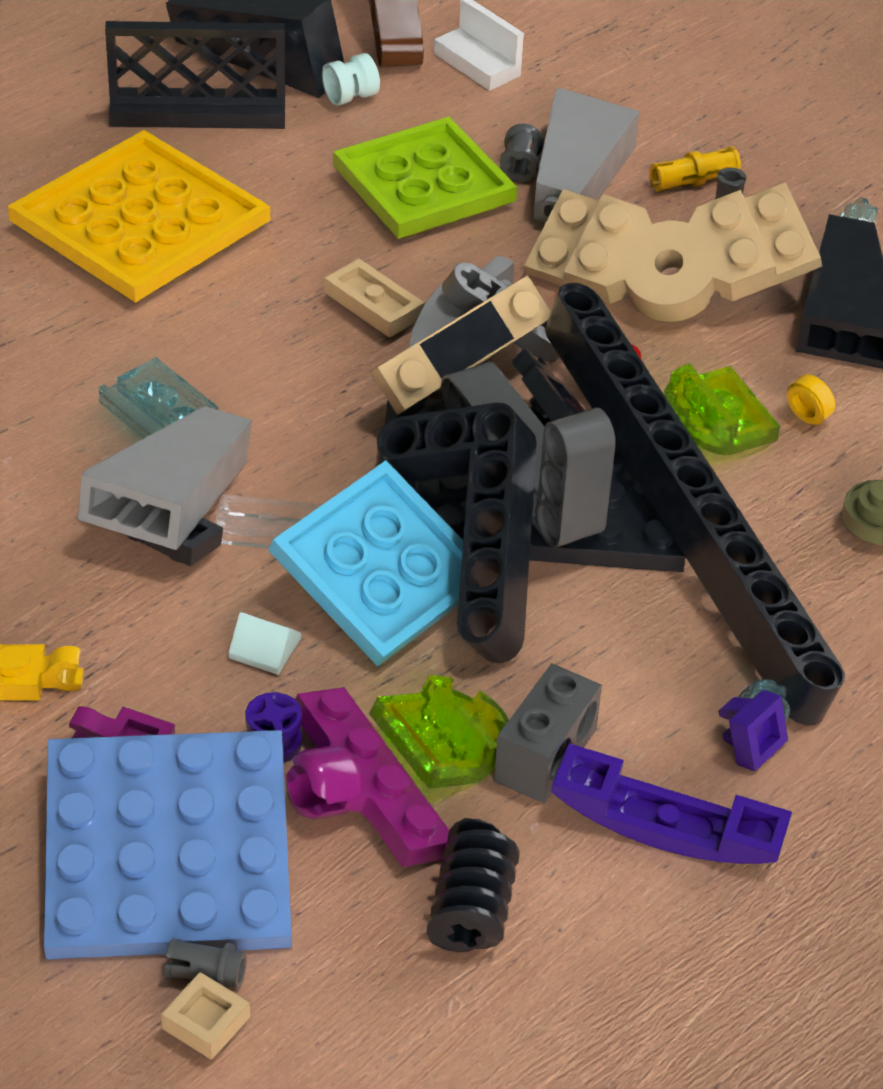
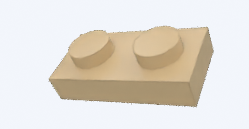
(373, 297)

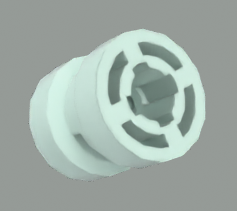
(350, 79)

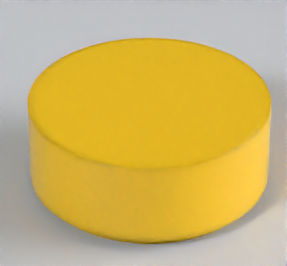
(810, 399)

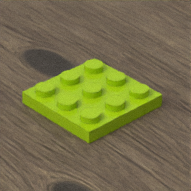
(424, 177)

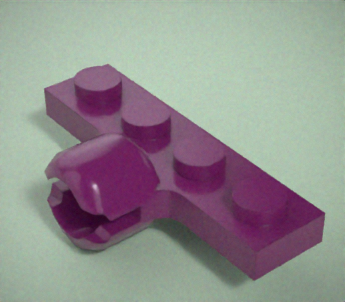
(360, 774)

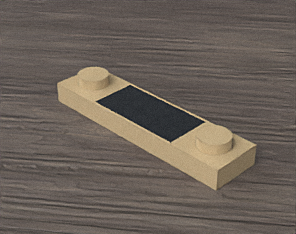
(461, 344)

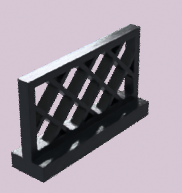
(196, 103)

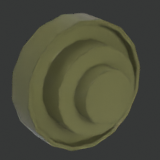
(864, 511)

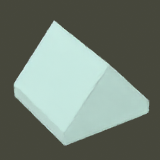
(262, 643)

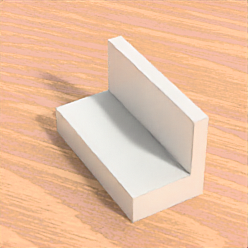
(482, 46)

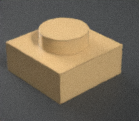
(205, 1015)

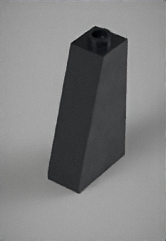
(846, 296)

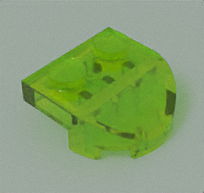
(720, 410)
(442, 732)

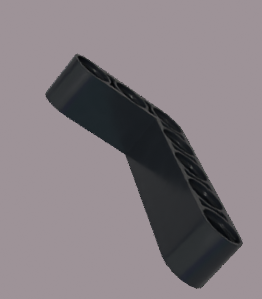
(491, 448)

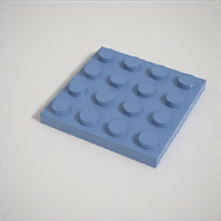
(166, 844)

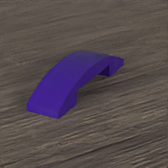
(668, 819)

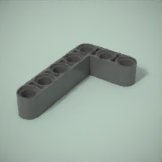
(571, 456)

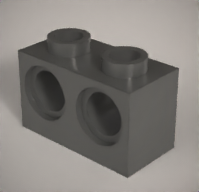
(534, 740)

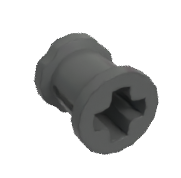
(525, 159)

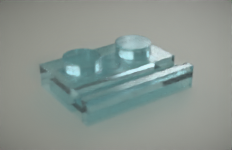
(152, 397)

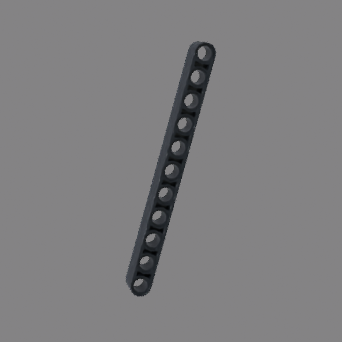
(695, 505)

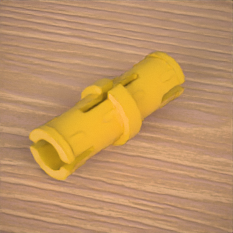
(692, 168)

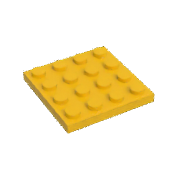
(139, 215)

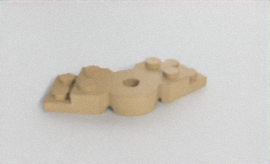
(725, 248)

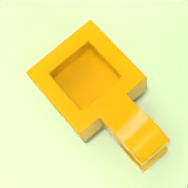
(28, 670)

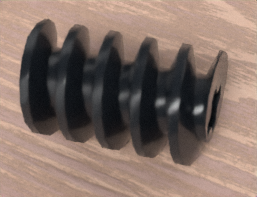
(473, 887)

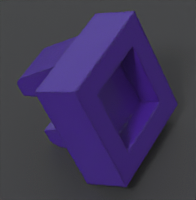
(755, 728)

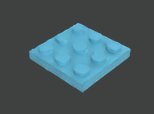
(376, 562)

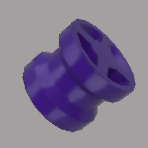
(277, 712)

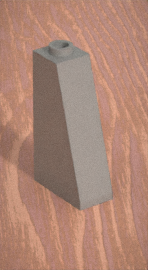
(582, 148)
(167, 479)

